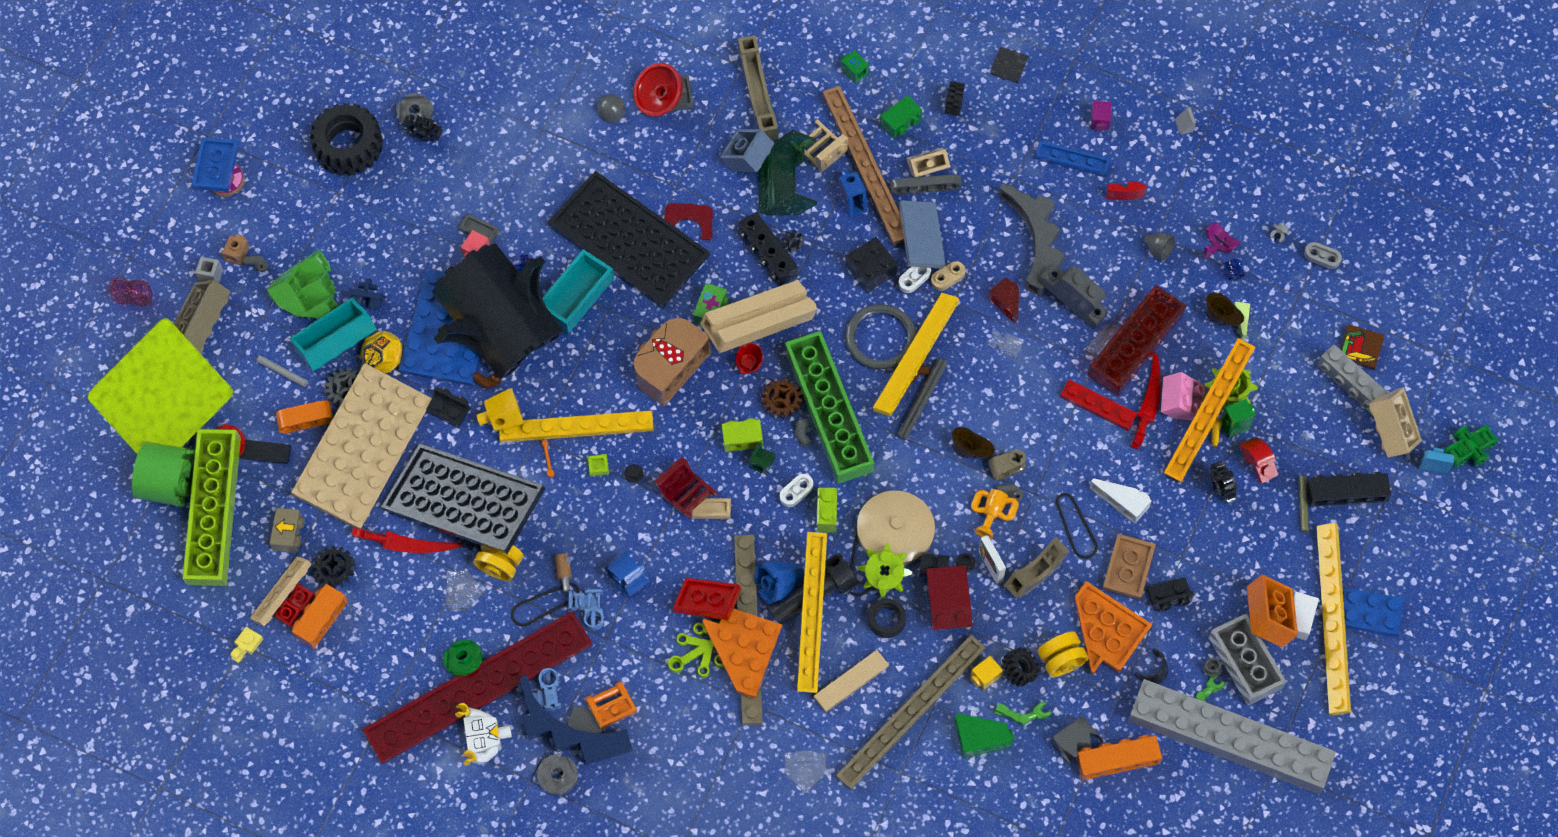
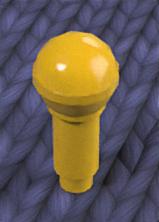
(1215, 432)

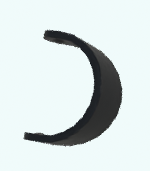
(1159, 676)

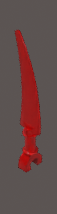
(1150, 404)
(404, 544)

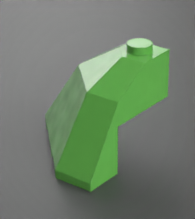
(305, 288)

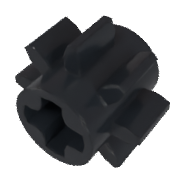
(796, 245)

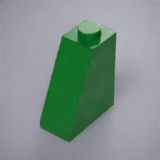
(982, 735)

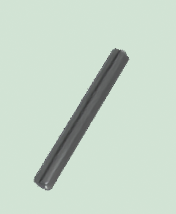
(922, 399)

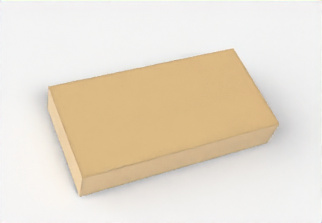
(713, 509)

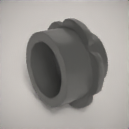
(1212, 662)

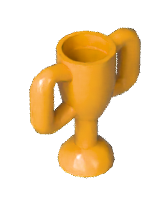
(994, 506)

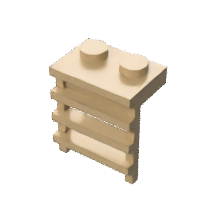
(831, 152)

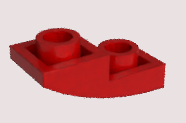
(1133, 191)
(294, 607)

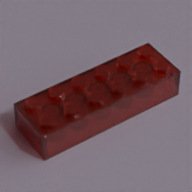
(1136, 340)

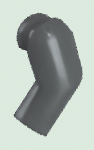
(256, 260)
(1011, 490)

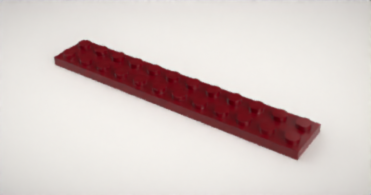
(489, 682)

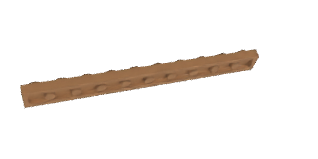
(865, 163)

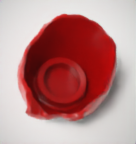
(749, 358)

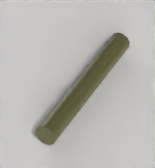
(1303, 504)

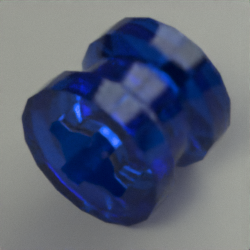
(1234, 270)

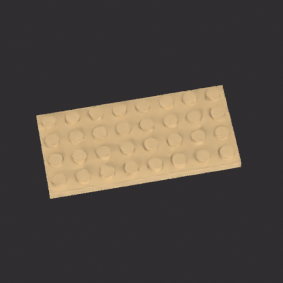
(361, 446)

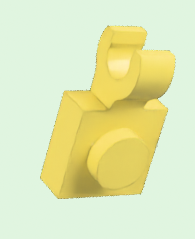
(246, 642)

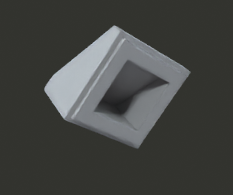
(1186, 121)

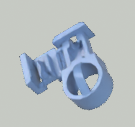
(590, 603)
(548, 693)

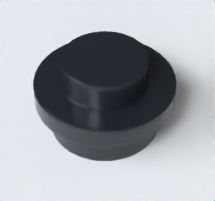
(634, 473)
(966, 559)

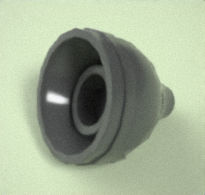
(1160, 244)

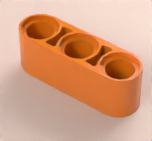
(304, 416)

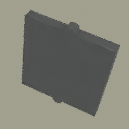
(583, 720)

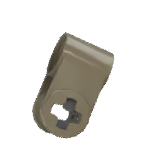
(1004, 465)

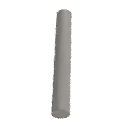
(282, 371)

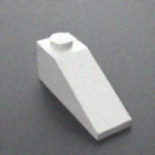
(1124, 499)

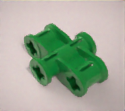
(1472, 445)

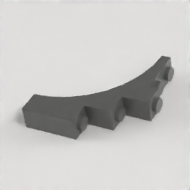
(1044, 234)

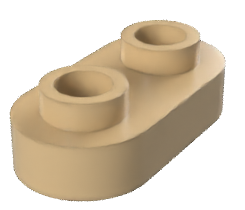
(949, 275)

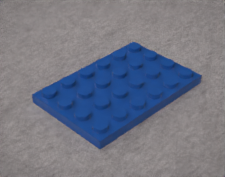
(423, 355)

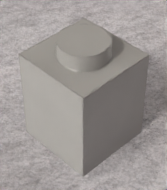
(209, 269)

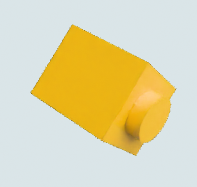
(986, 673)

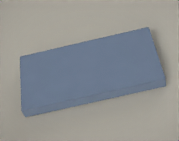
(922, 234)

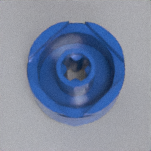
(627, 574)

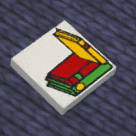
(992, 559)

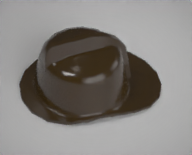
(1222, 311)
(969, 444)

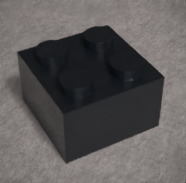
(871, 264)

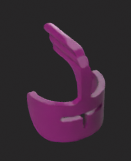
(1217, 230)

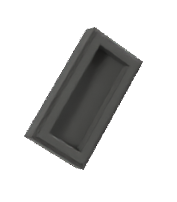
(473, 223)

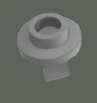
(1282, 229)

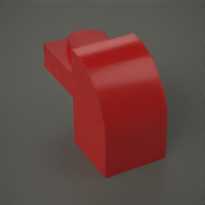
(1261, 457)

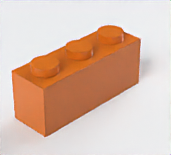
(319, 616)

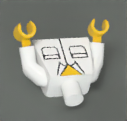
(482, 734)

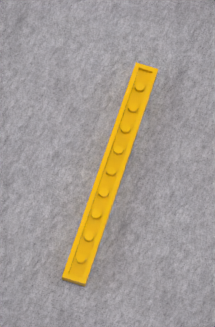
(1333, 619)

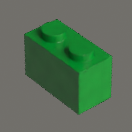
(901, 117)
(1237, 418)

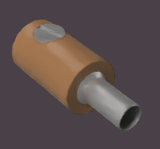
(563, 570)

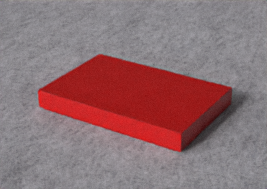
(707, 598)

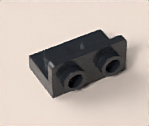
(448, 407)
(1169, 594)

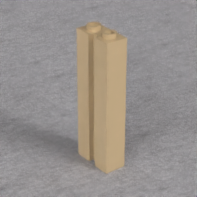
(758, 316)

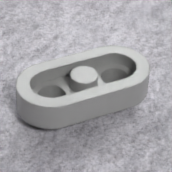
(1322, 255)

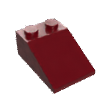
(949, 597)

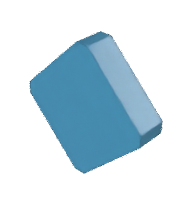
(1436, 461)

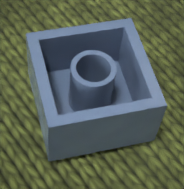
(747, 150)

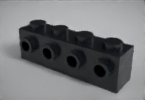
(767, 248)
(1348, 489)

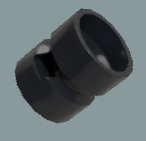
(928, 560)

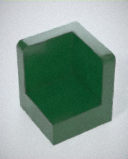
(761, 459)

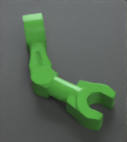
(1211, 687)
(1003, 711)

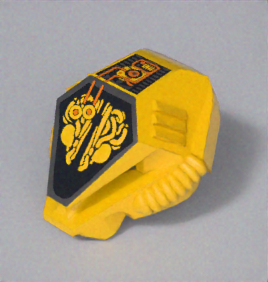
(382, 351)

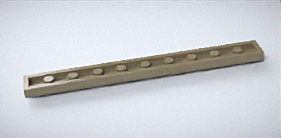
(747, 603)
(910, 712)

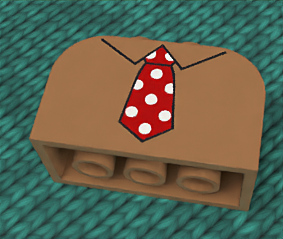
(670, 358)

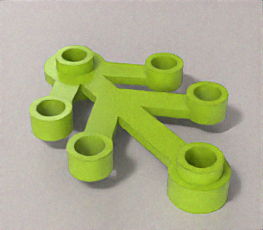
(704, 646)

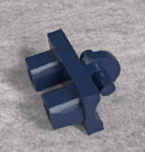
(374, 298)

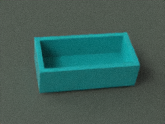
(577, 289)
(332, 334)

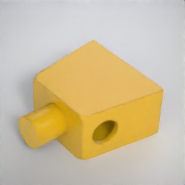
(501, 411)

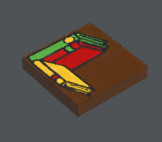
(1362, 346)

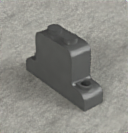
(1076, 292)

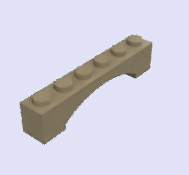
(756, 86)

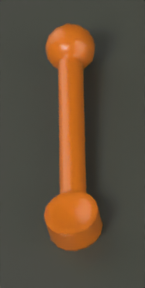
(550, 473)

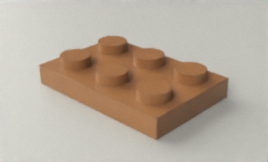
(1129, 566)

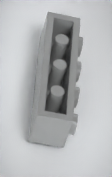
(1350, 377)

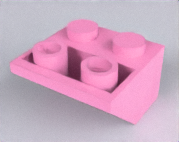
(1181, 396)

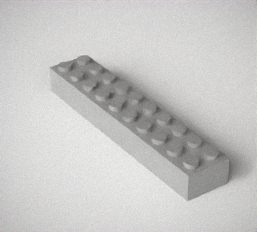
(1232, 736)

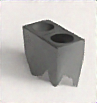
(1074, 738)

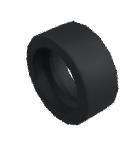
(887, 603)

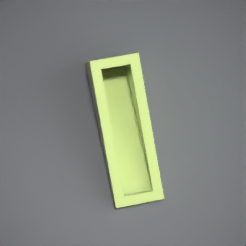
(1244, 308)

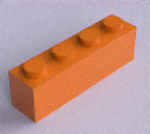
(1118, 757)

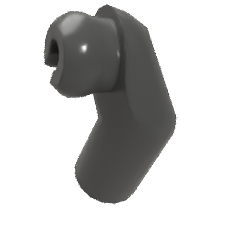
(800, 430)

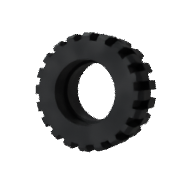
(339, 120)

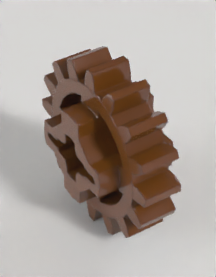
(785, 391)

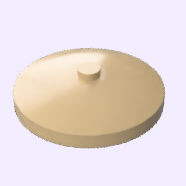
(896, 520)

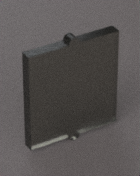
(1009, 64)

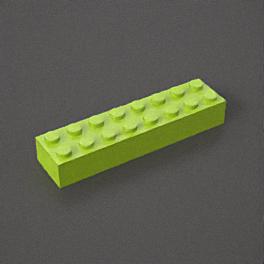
(211, 507)

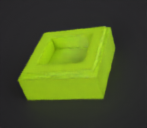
(598, 465)

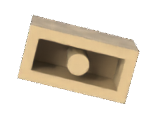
(928, 162)

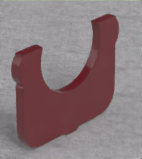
(698, 213)

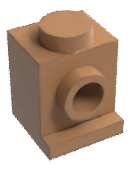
(235, 254)

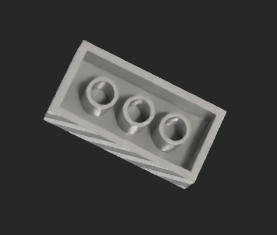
(1247, 660)

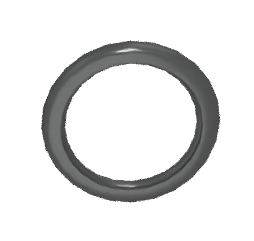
(879, 308)

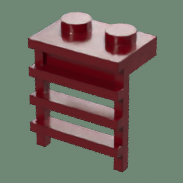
(677, 481)

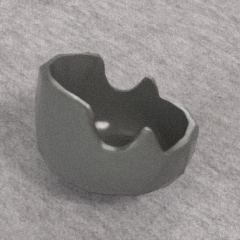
(611, 108)

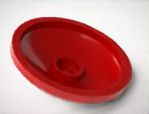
(650, 88)

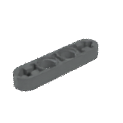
(925, 184)

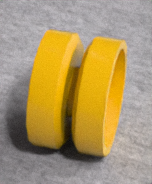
(498, 564)
(1062, 654)

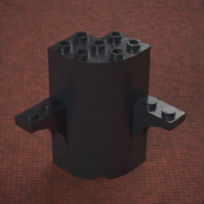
(496, 308)

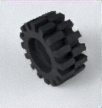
(954, 98)
(1027, 663)

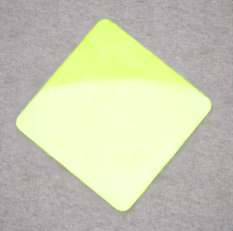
(160, 390)

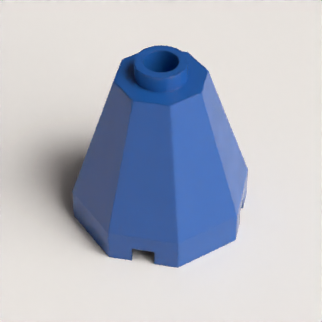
(777, 580)

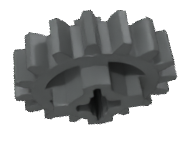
(340, 381)

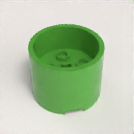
(163, 473)

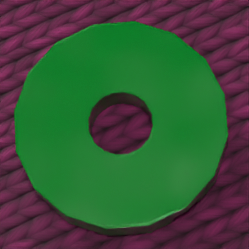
(467, 665)

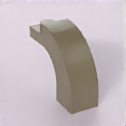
(1038, 570)

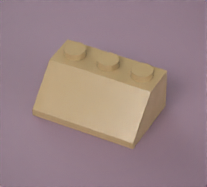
(1395, 423)

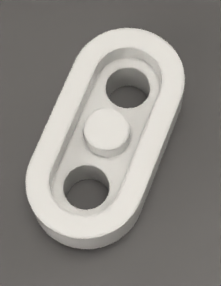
(914, 278)
(794, 490)

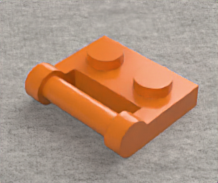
(614, 710)

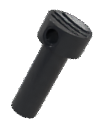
(837, 577)

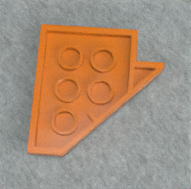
(1108, 628)
(744, 648)

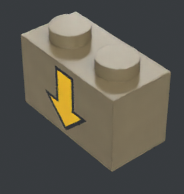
(286, 530)

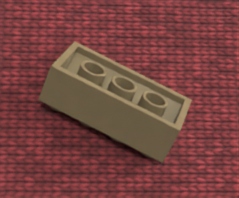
(201, 311)

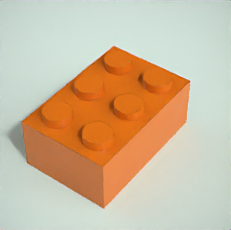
(1272, 610)

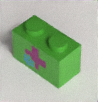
(710, 299)

